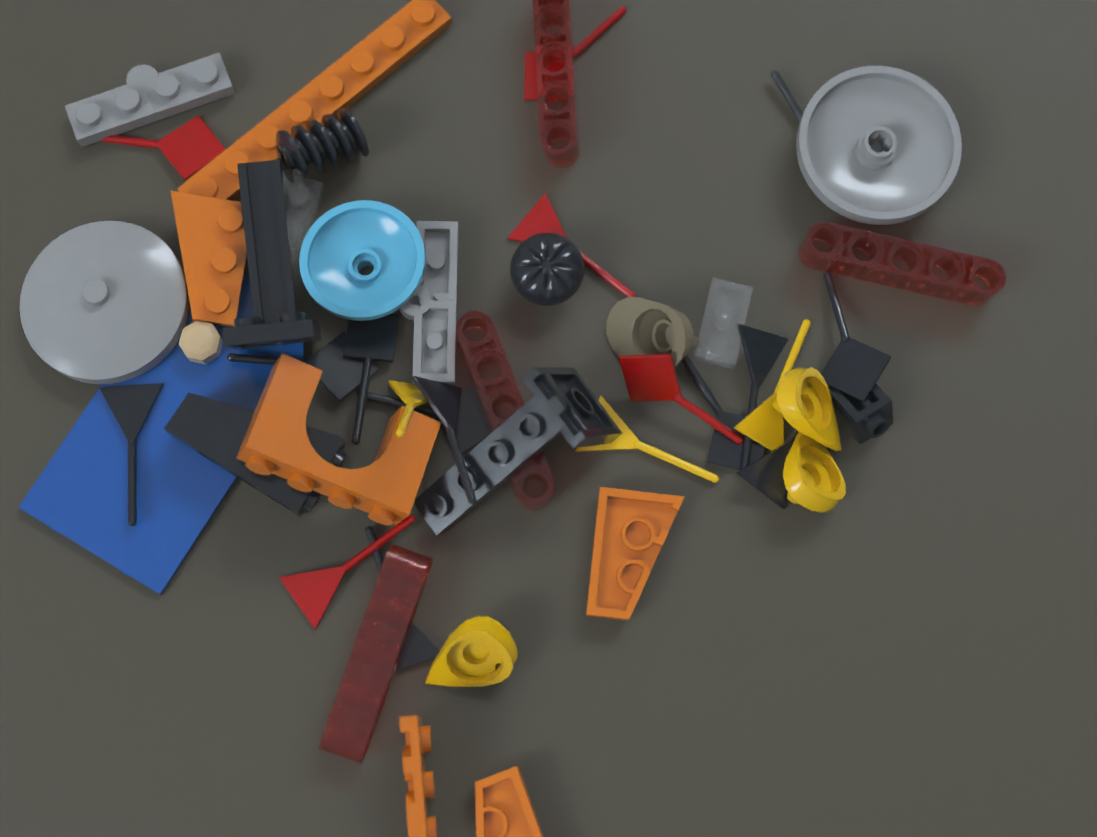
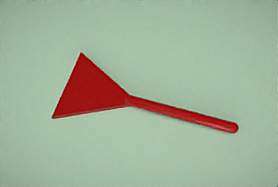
(544, 220)
(316, 588)

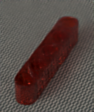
(559, 84)
(918, 256)
(498, 391)
(376, 653)

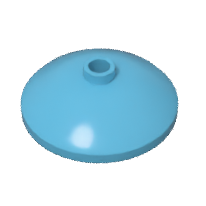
(358, 237)

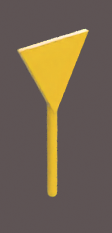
(411, 397)
(765, 422)
(629, 441)

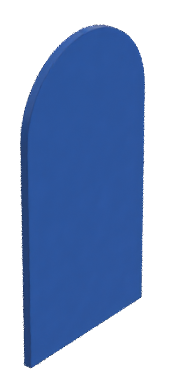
(177, 488)

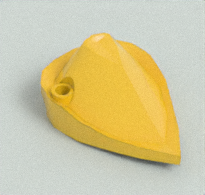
(808, 406)
(812, 476)
(472, 655)

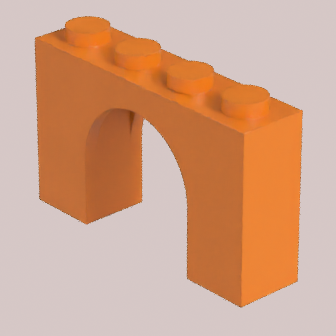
(280, 446)

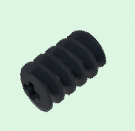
(320, 142)

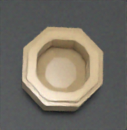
(201, 342)

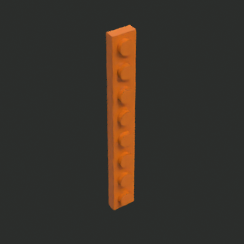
(330, 91)

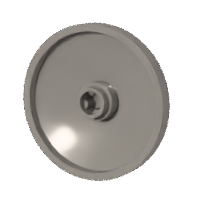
(878, 145)
(104, 302)

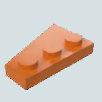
(212, 255)
(625, 547)
(420, 782)
(505, 806)

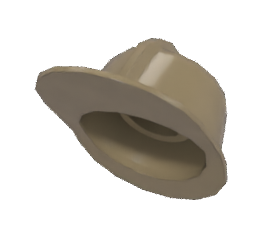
(649, 328)

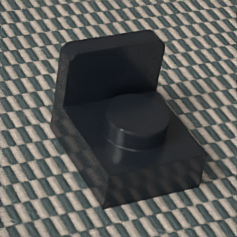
(868, 418)

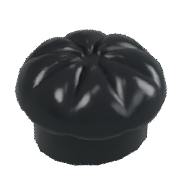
(547, 269)

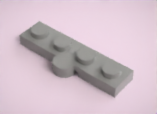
(149, 98)
(435, 304)

